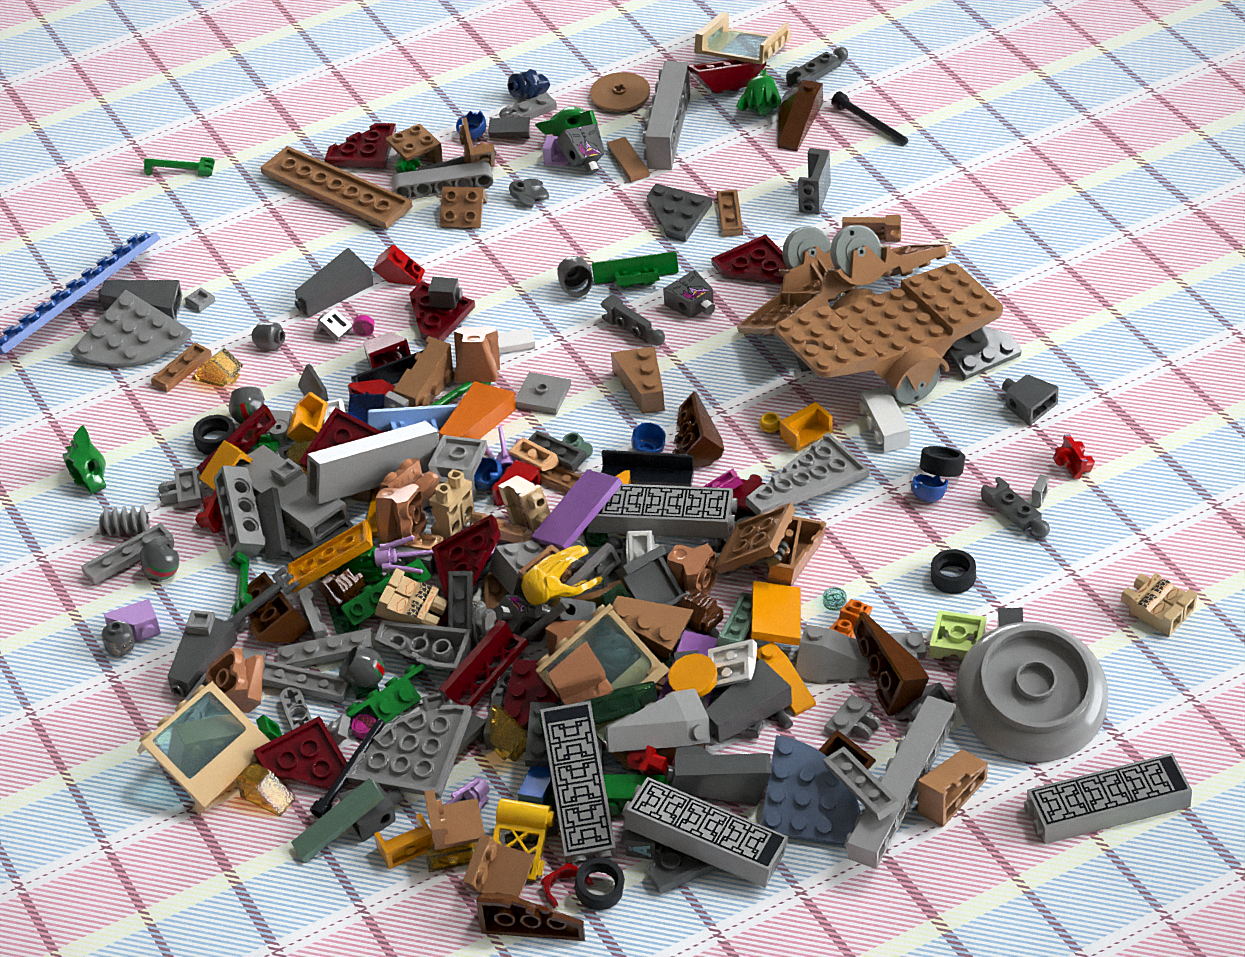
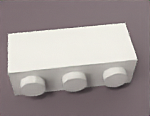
(885, 419)

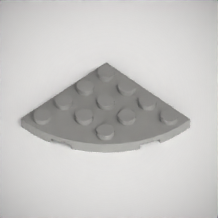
(130, 335)
(414, 751)

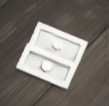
(734, 662)

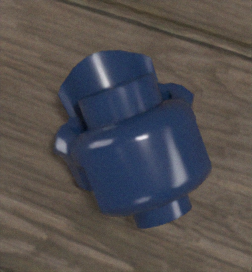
(527, 84)

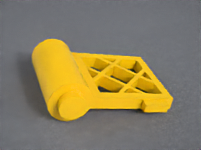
(525, 819)

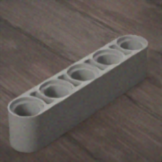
(430, 181)

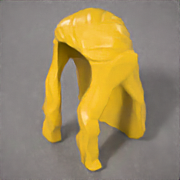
(543, 579)

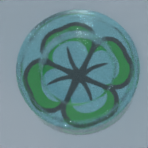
(834, 598)

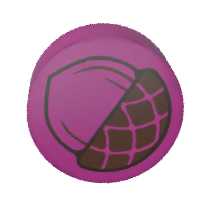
(363, 325)
(362, 725)

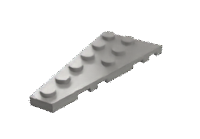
(810, 474)

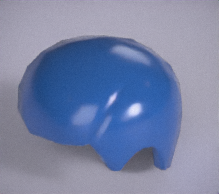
(476, 124)
(648, 438)
(487, 473)
(928, 488)

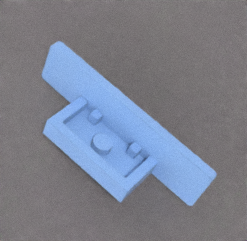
(401, 417)

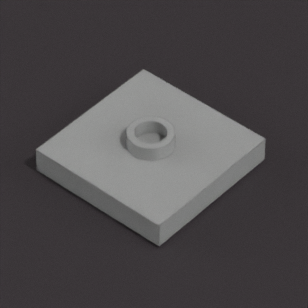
(542, 393)

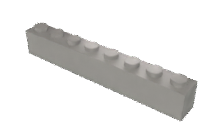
(911, 762)

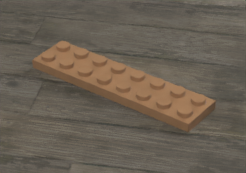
(336, 187)

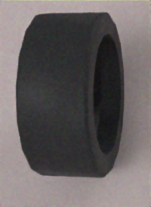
(210, 424)
(942, 461)
(957, 558)
(601, 865)

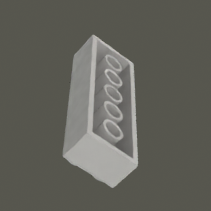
(666, 115)

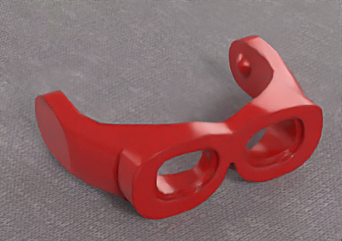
(565, 871)

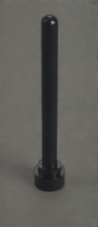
(842, 101)
(324, 804)

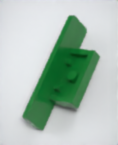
(635, 269)
(366, 603)
(393, 699)

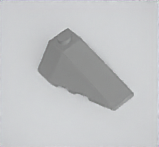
(431, 645)
(830, 656)
(669, 722)

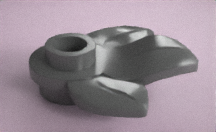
(528, 191)

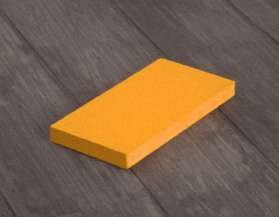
(331, 555)
(776, 613)

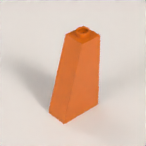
(479, 411)

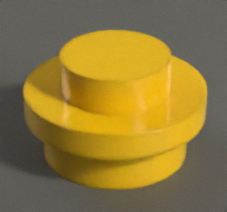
(770, 422)

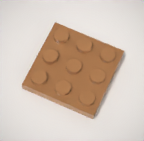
(755, 538)

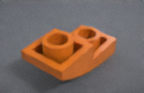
(848, 617)

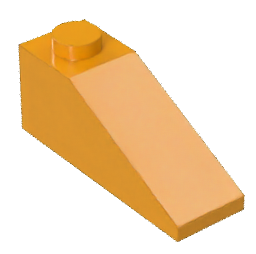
(779, 662)

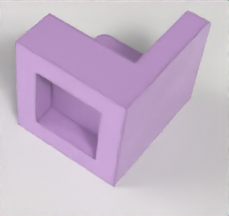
(553, 153)

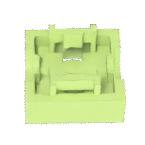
(958, 627)

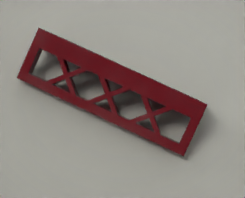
(247, 433)
(478, 665)

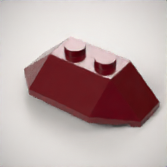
(725, 74)

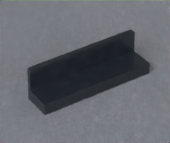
(390, 372)
(650, 467)

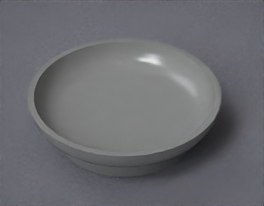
(1032, 692)

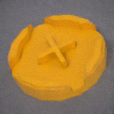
(693, 672)

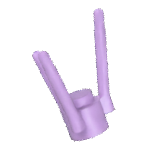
(503, 457)
(386, 556)
(475, 789)

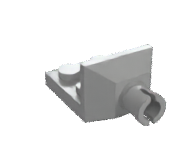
(457, 454)

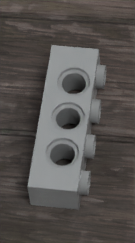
(239, 511)

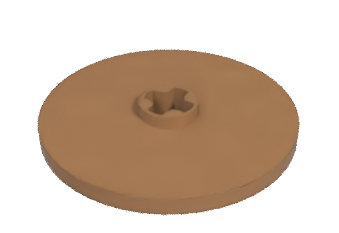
(620, 92)

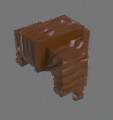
(341, 588)
(705, 613)

